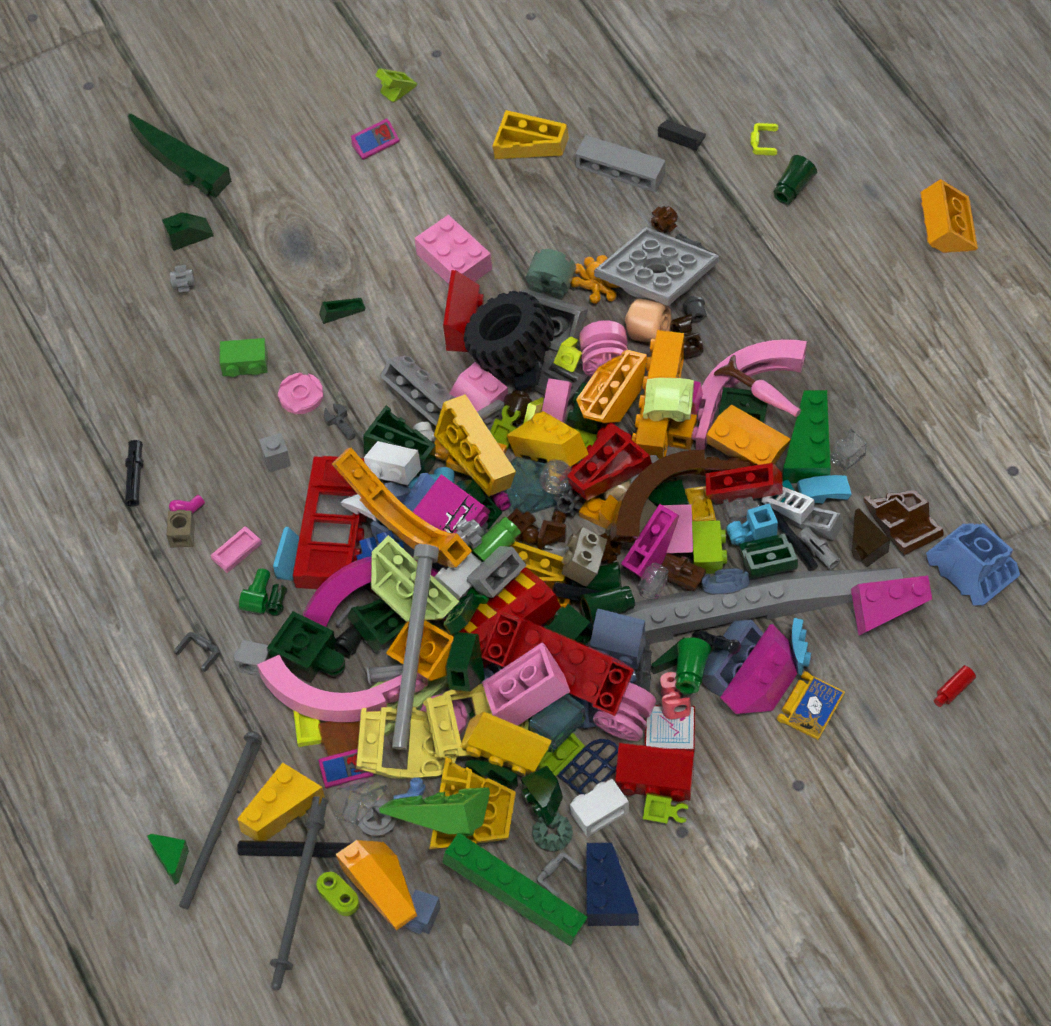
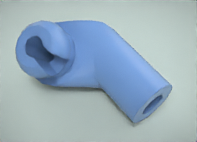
(417, 788)

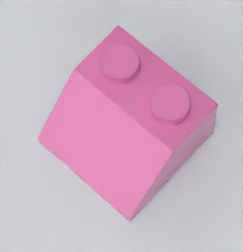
(479, 387)

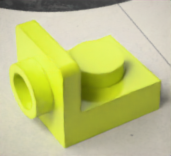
(568, 355)

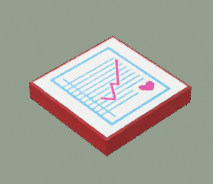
(670, 733)

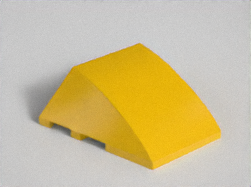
(498, 810)

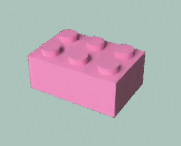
(450, 247)

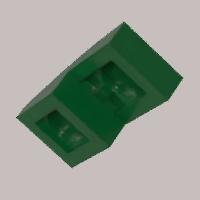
(496, 773)

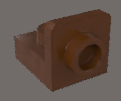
(522, 520)

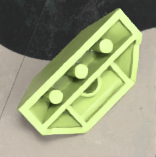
(394, 581)

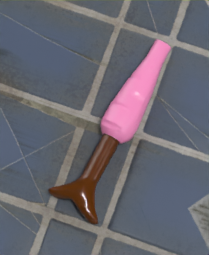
(759, 388)

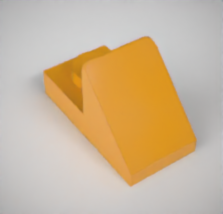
(599, 511)

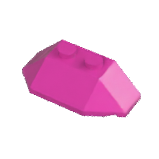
(762, 676)

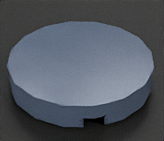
(725, 581)

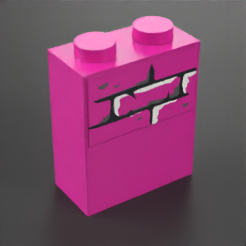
(448, 505)

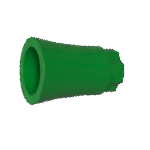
(691, 664)

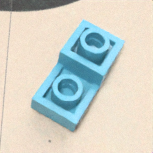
(825, 487)
(799, 646)

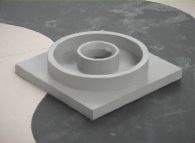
(655, 252)

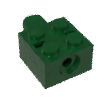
(306, 648)

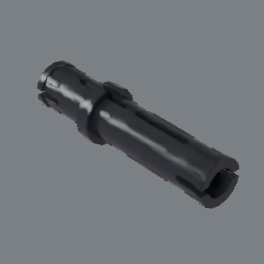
(134, 451)

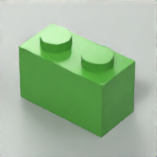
(243, 357)

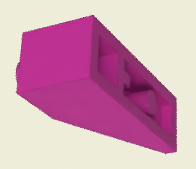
(653, 541)

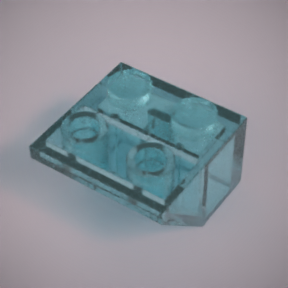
(526, 490)
(558, 720)

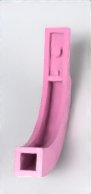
(751, 360)
(324, 704)

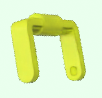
(755, 139)

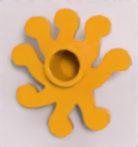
(591, 282)

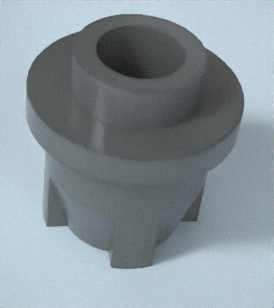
(695, 306)

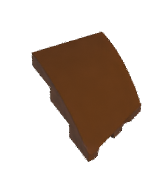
(904, 519)

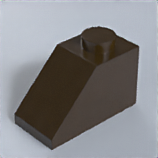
(868, 540)

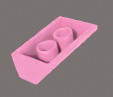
(525, 686)

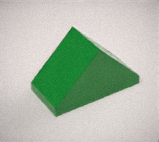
(171, 853)

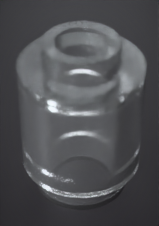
(653, 581)

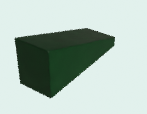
(339, 309)
(666, 661)

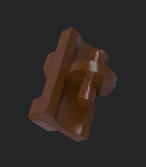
(683, 572)

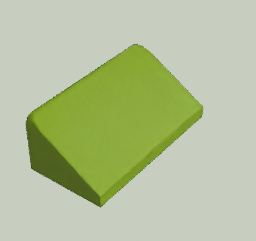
(562, 755)

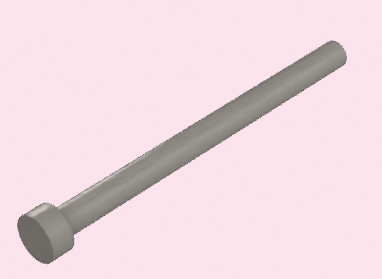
(425, 556)

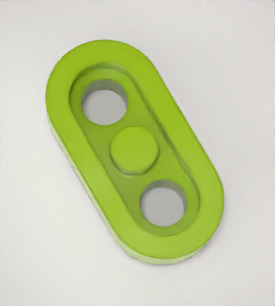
(336, 892)

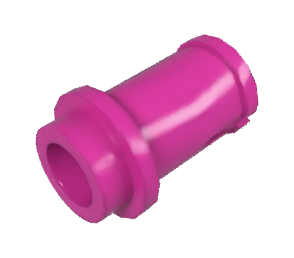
(501, 500)

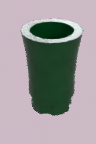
(794, 179)
(606, 578)
(613, 600)

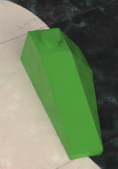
(443, 813)

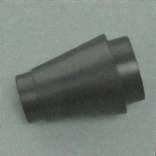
(348, 641)

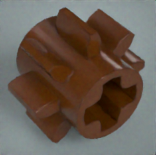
(664, 219)
(611, 550)

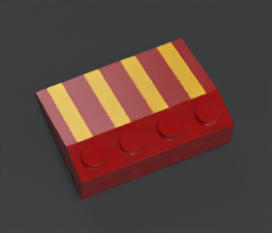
(522, 597)

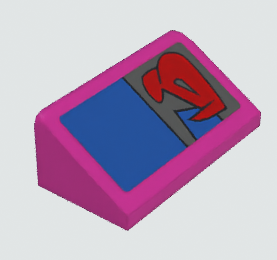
(374, 139)
(341, 769)

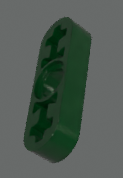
(461, 613)

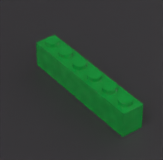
(514, 889)

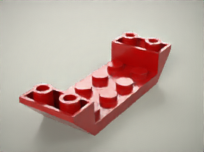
(587, 671)

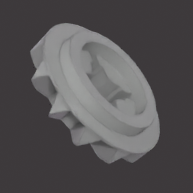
(373, 828)

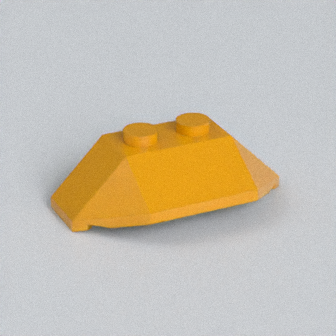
(613, 387)

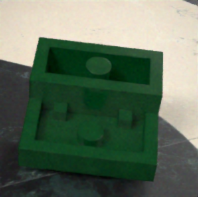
(744, 401)
(768, 556)

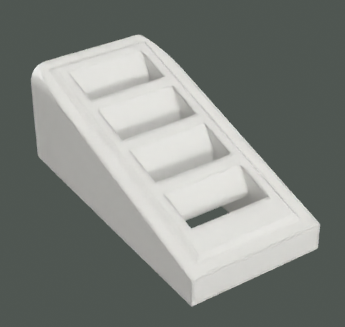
(798, 515)

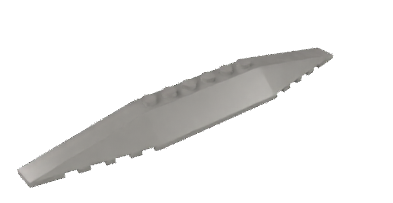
(769, 596)

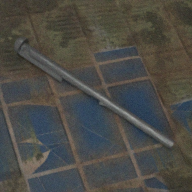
(235, 786)

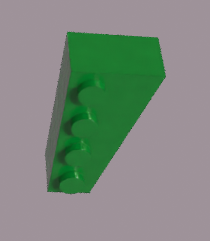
(810, 444)

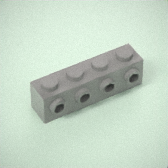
(416, 386)

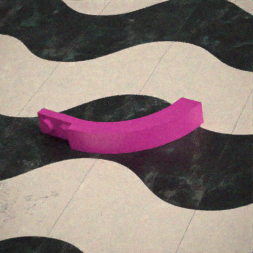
(338, 587)

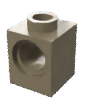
(180, 536)

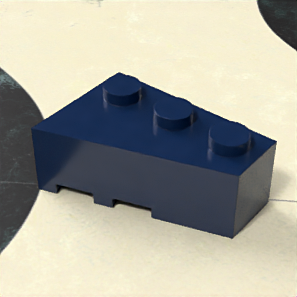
(607, 889)

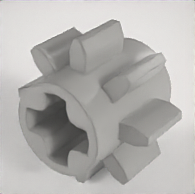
(182, 278)
(470, 532)

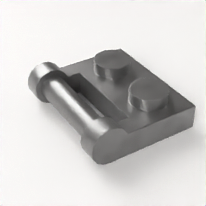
(546, 373)

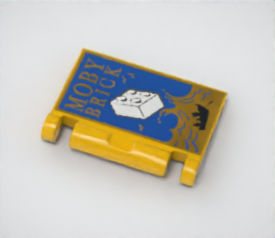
(811, 705)

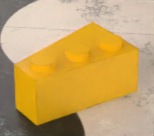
(547, 439)

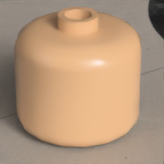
(646, 318)

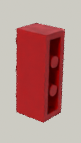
(744, 482)

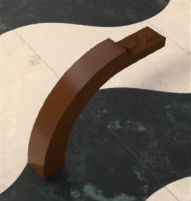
(627, 514)

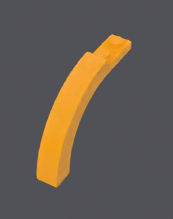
(395, 514)

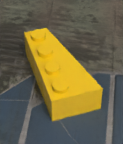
(473, 445)

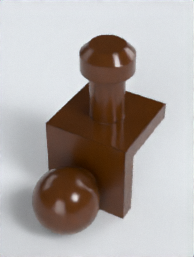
(548, 533)

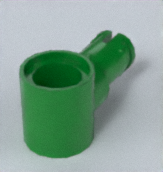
(256, 595)

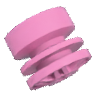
(601, 343)
(629, 719)

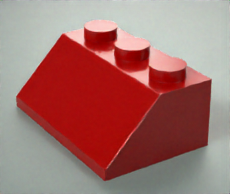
(461, 303)
(655, 771)

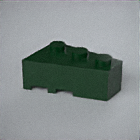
(395, 431)
(377, 623)

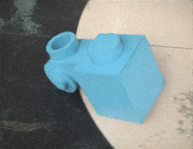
(759, 524)

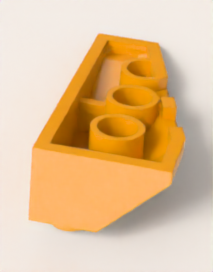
(379, 878)

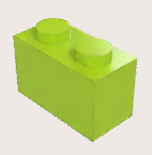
(708, 545)

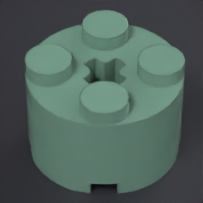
(550, 273)

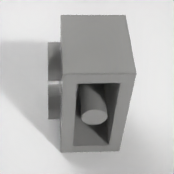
(496, 571)

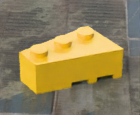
(529, 137)
(542, 564)
(278, 803)

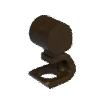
(692, 341)

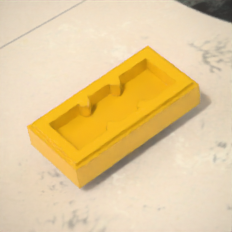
(701, 505)

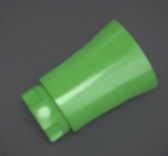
(500, 534)

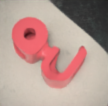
(671, 697)

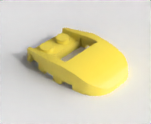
(443, 720)
(421, 748)

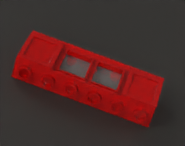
(328, 530)

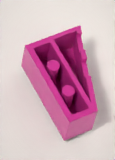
(885, 600)

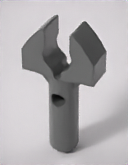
(339, 420)

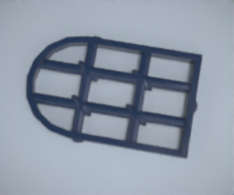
(581, 768)

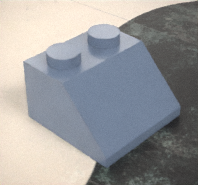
(619, 636)

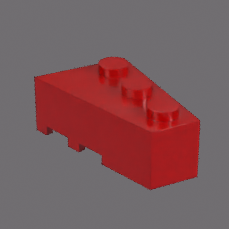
(608, 465)

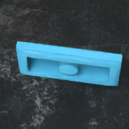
(286, 555)

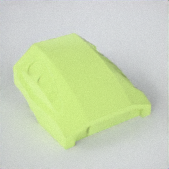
(668, 399)

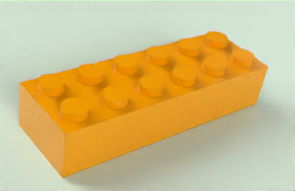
(665, 362)

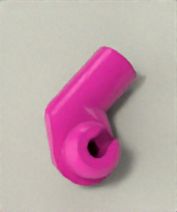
(192, 505)

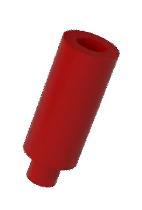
(955, 685)

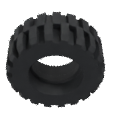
(509, 334)

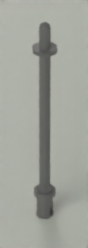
(314, 823)

